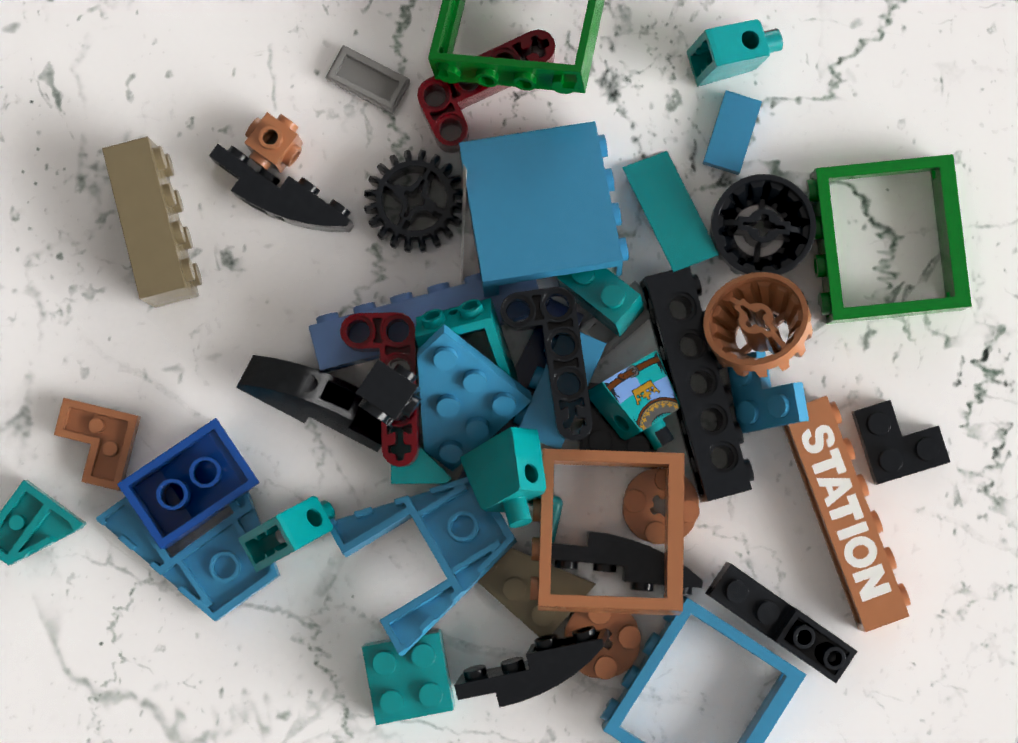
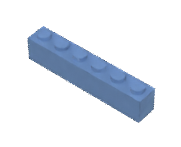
(335, 354)

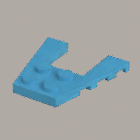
(458, 534)
(208, 571)

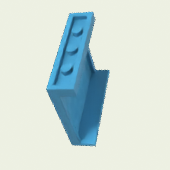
(542, 205)

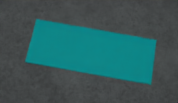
(670, 211)

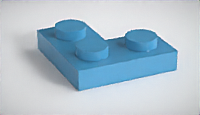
(763, 406)

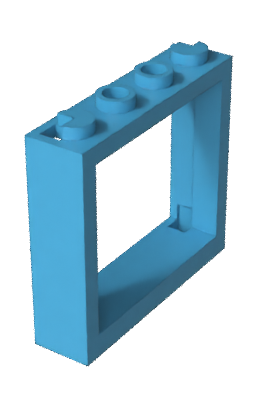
(655, 650)

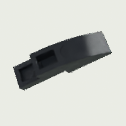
(291, 203)
(313, 394)
(640, 562)
(781, 622)
(547, 666)

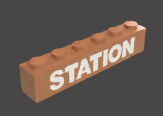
(845, 518)

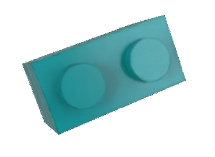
(605, 298)

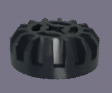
(795, 230)

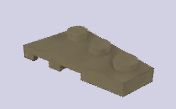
(511, 582)

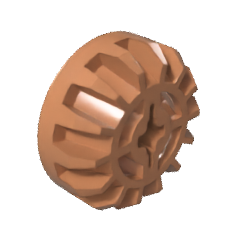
(753, 301)

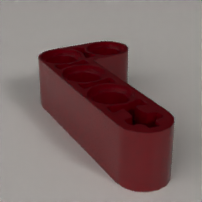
(458, 98)
(389, 353)

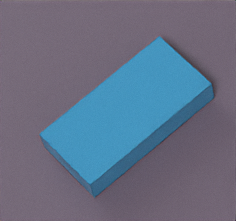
(732, 132)

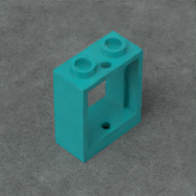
(465, 318)

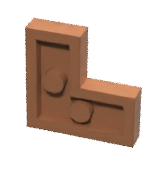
(110, 437)

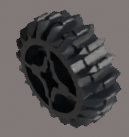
(401, 193)

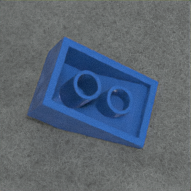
(188, 484)

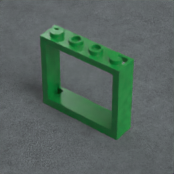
(511, 72)
(949, 236)

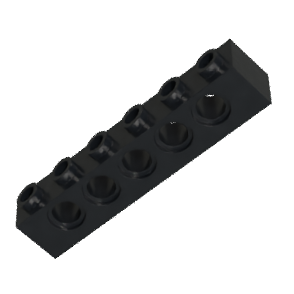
(699, 443)

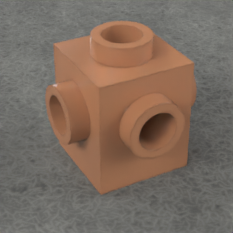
(283, 151)

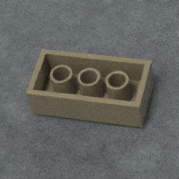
(151, 222)

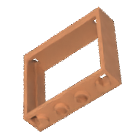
(674, 535)

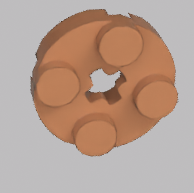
(638, 502)
(624, 640)

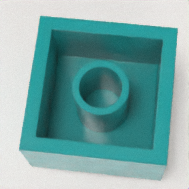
(410, 683)

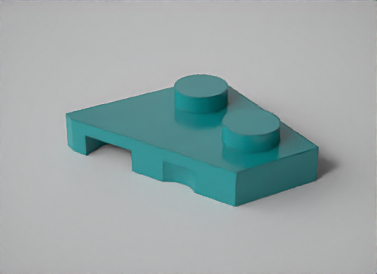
(33, 522)

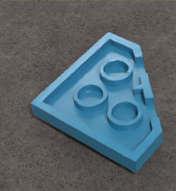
(462, 397)

